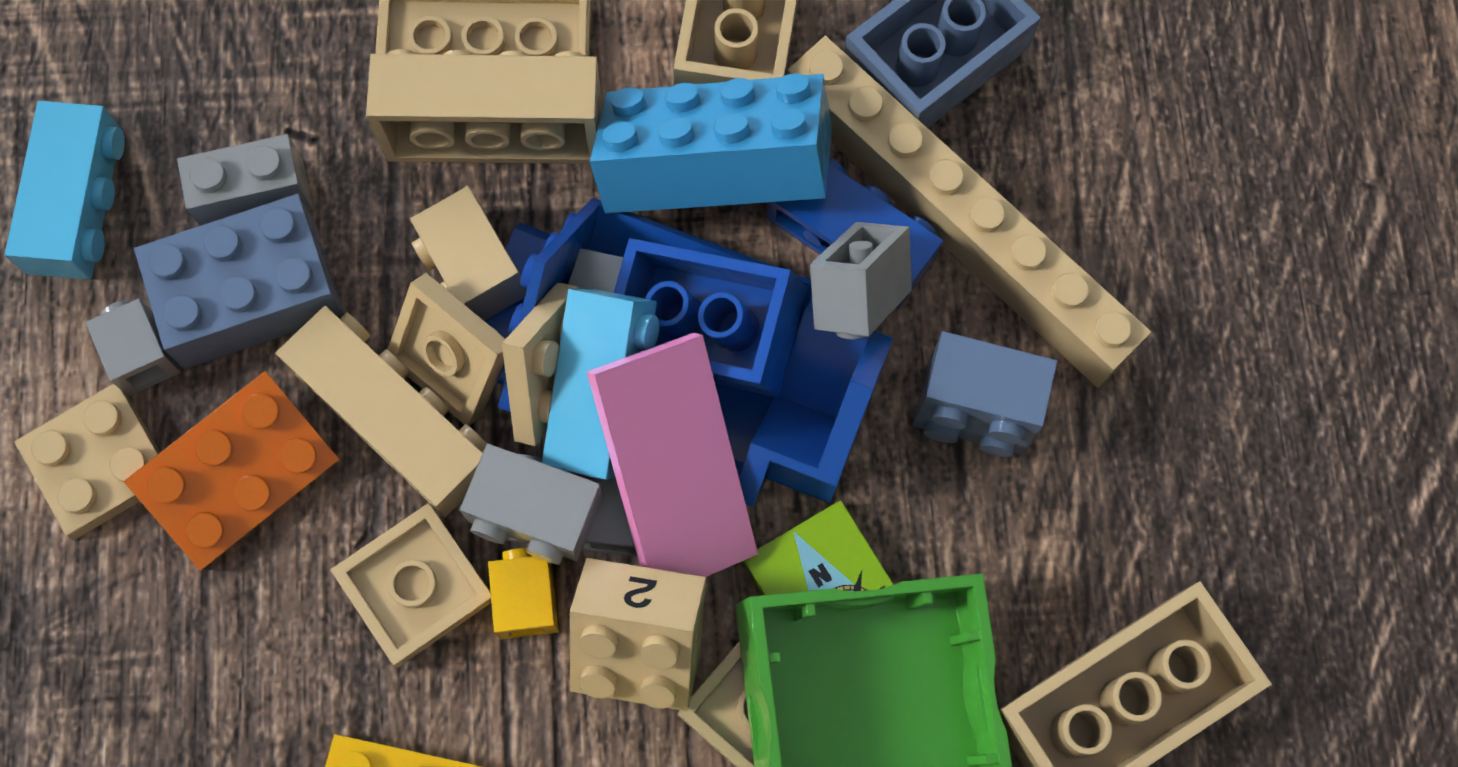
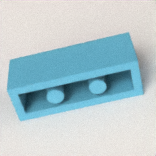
(65, 190)
(595, 332)

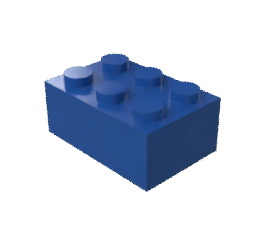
(736, 304)

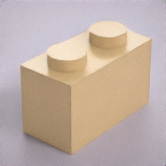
(467, 254)

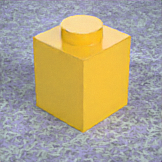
(522, 595)

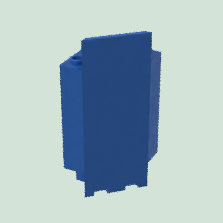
(785, 439)

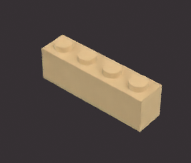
(383, 408)

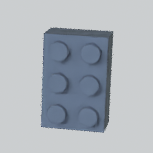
(940, 49)
(237, 281)

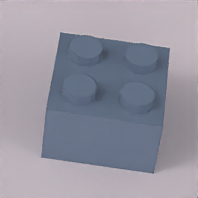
(984, 395)

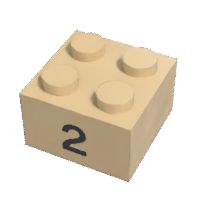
(636, 634)

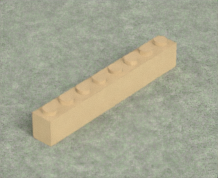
(973, 219)

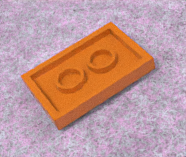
(231, 470)

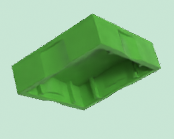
(873, 677)

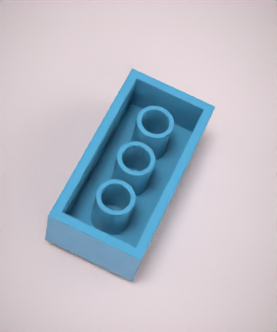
(713, 144)

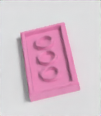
(673, 458)

